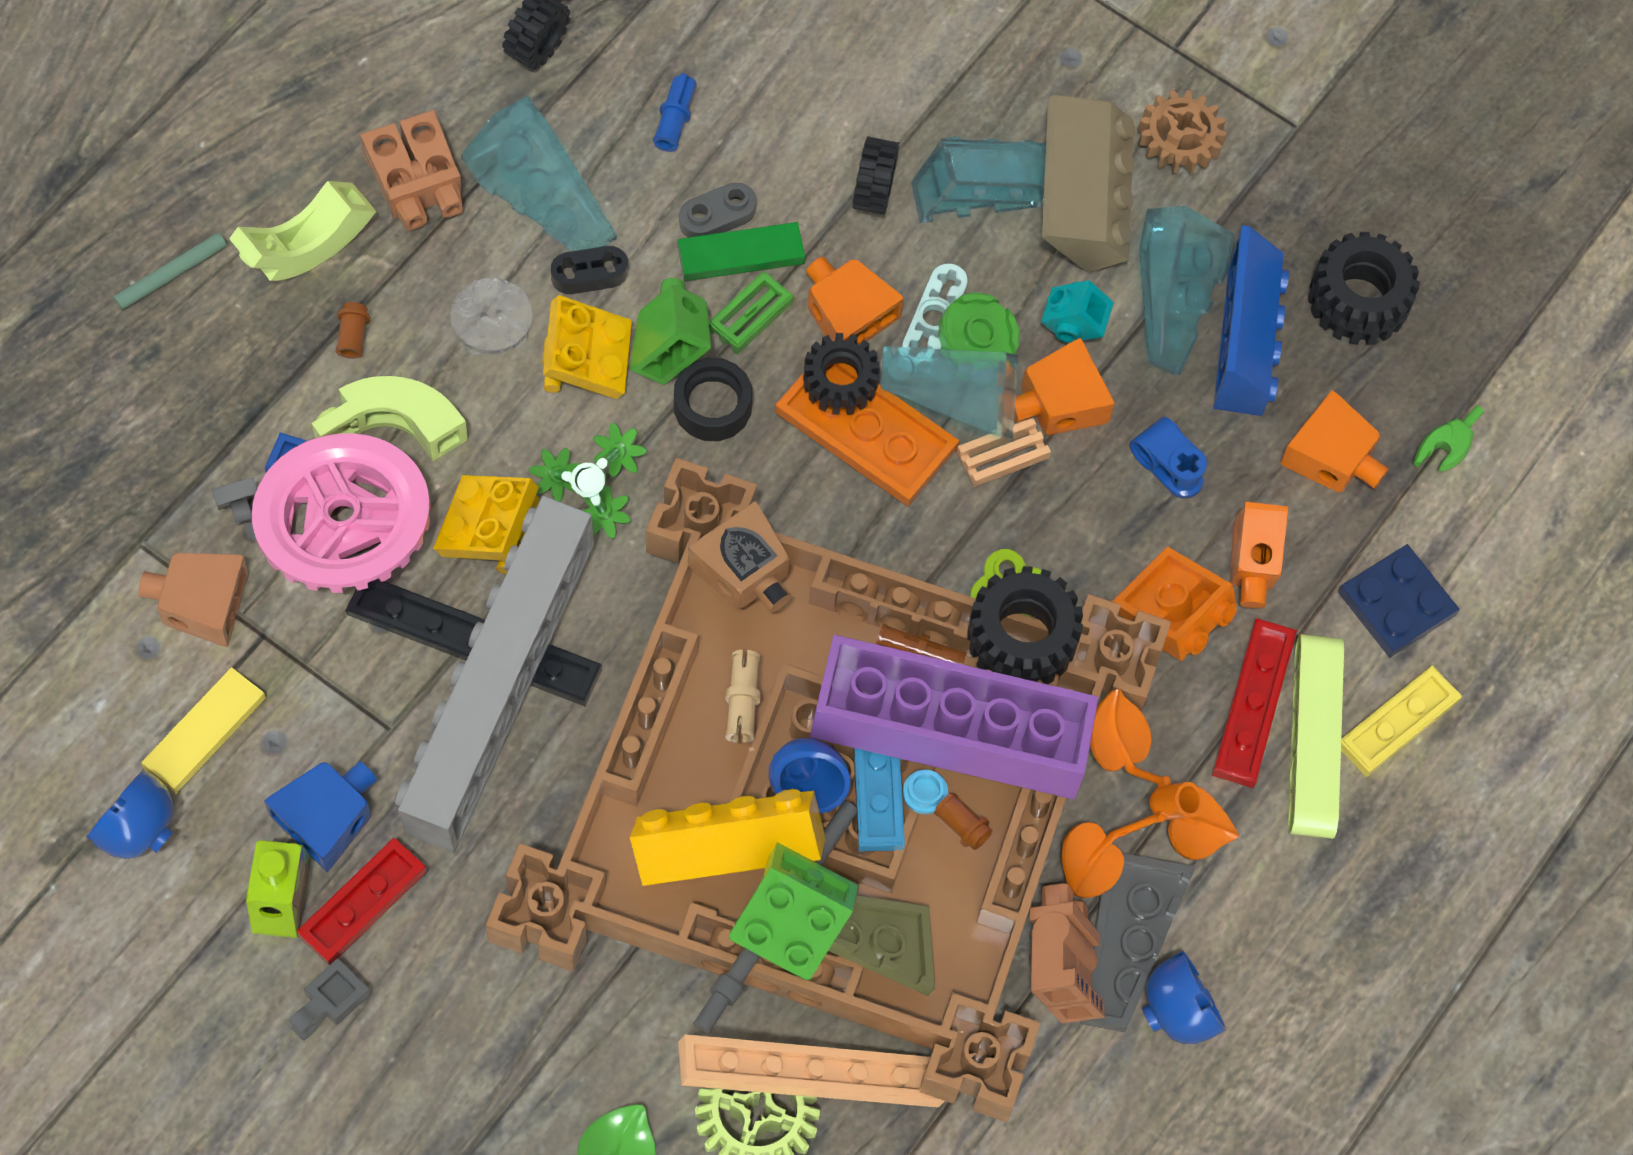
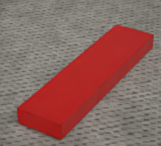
(1254, 703)

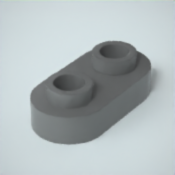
(720, 212)

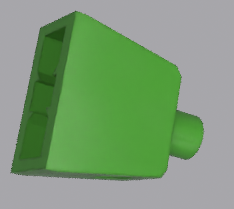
(670, 333)

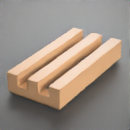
(989, 441)

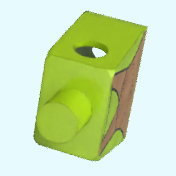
(277, 882)

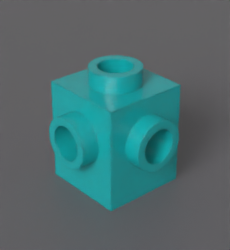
(1077, 311)

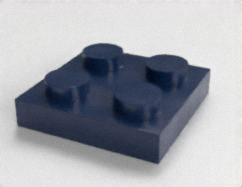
(1398, 600)

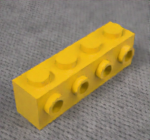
(725, 836)

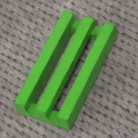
(716, 324)

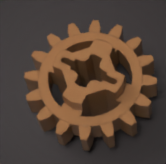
(1186, 131)

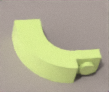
(308, 238)
(396, 404)

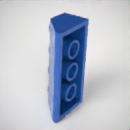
(1250, 326)

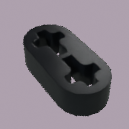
(589, 270)

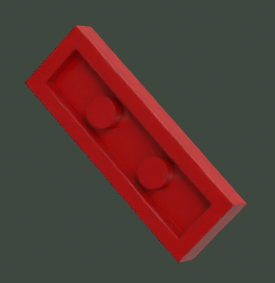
(361, 901)

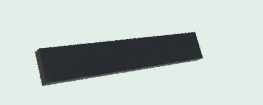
(450, 630)

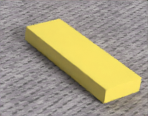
(1399, 721)
(203, 730)

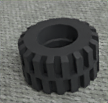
(1376, 263)
(1029, 595)

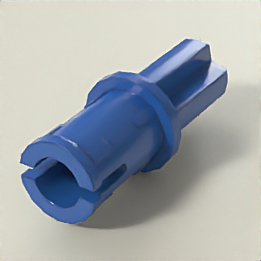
(674, 113)

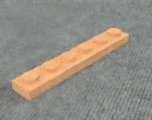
(803, 1070)

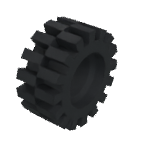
(536, 31)
(875, 175)
(847, 353)

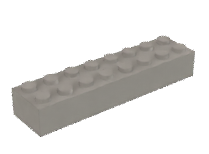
(496, 674)

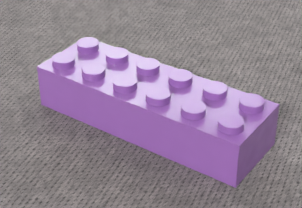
(955, 717)

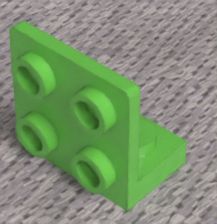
(795, 912)

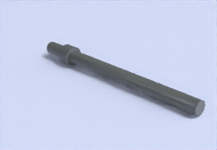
(728, 987)

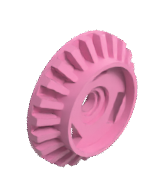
(322, 476)

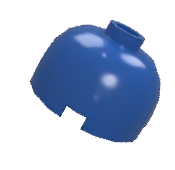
(136, 819)
(1181, 1002)

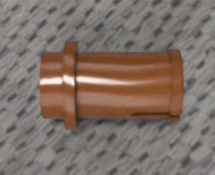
(352, 327)
(963, 821)

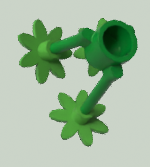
(590, 478)

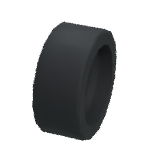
(712, 371)

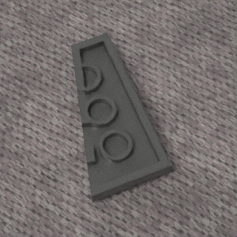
(1132, 929)

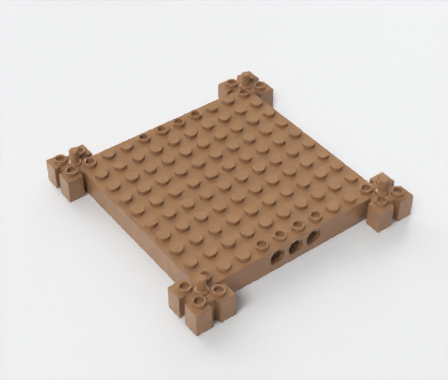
(675, 754)

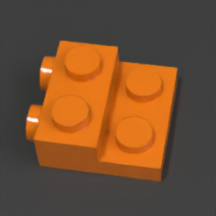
(1183, 594)

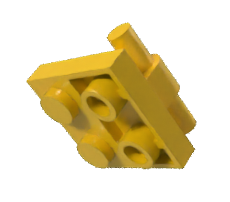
(586, 348)
(486, 518)

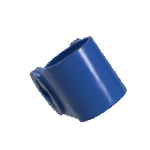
(1170, 457)

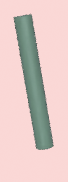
(169, 271)

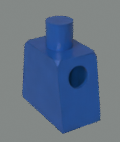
(323, 810)

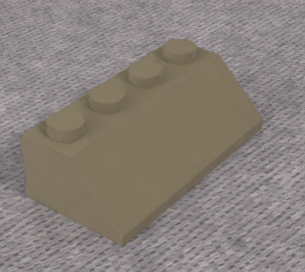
(1088, 181)

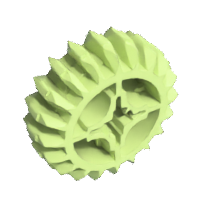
(775, 1122)

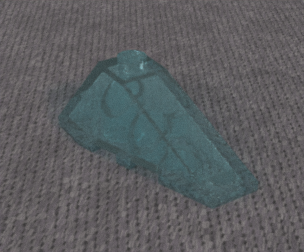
(531, 170)
(1180, 266)

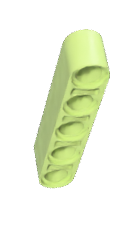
(1316, 736)

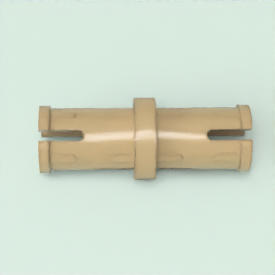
(742, 696)

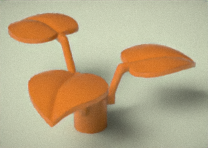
(1196, 823)

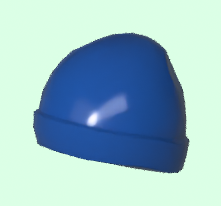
(811, 766)

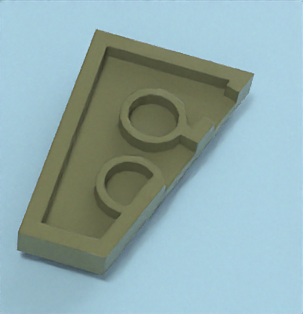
(890, 940)

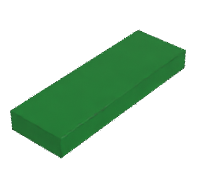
(741, 251)

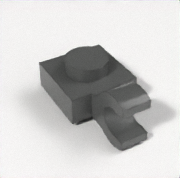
(332, 995)

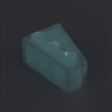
(980, 175)
(957, 383)

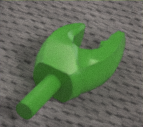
(1453, 437)

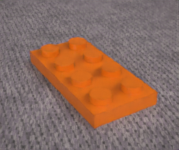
(882, 441)

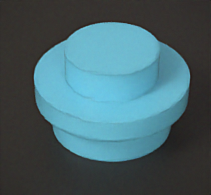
(924, 791)

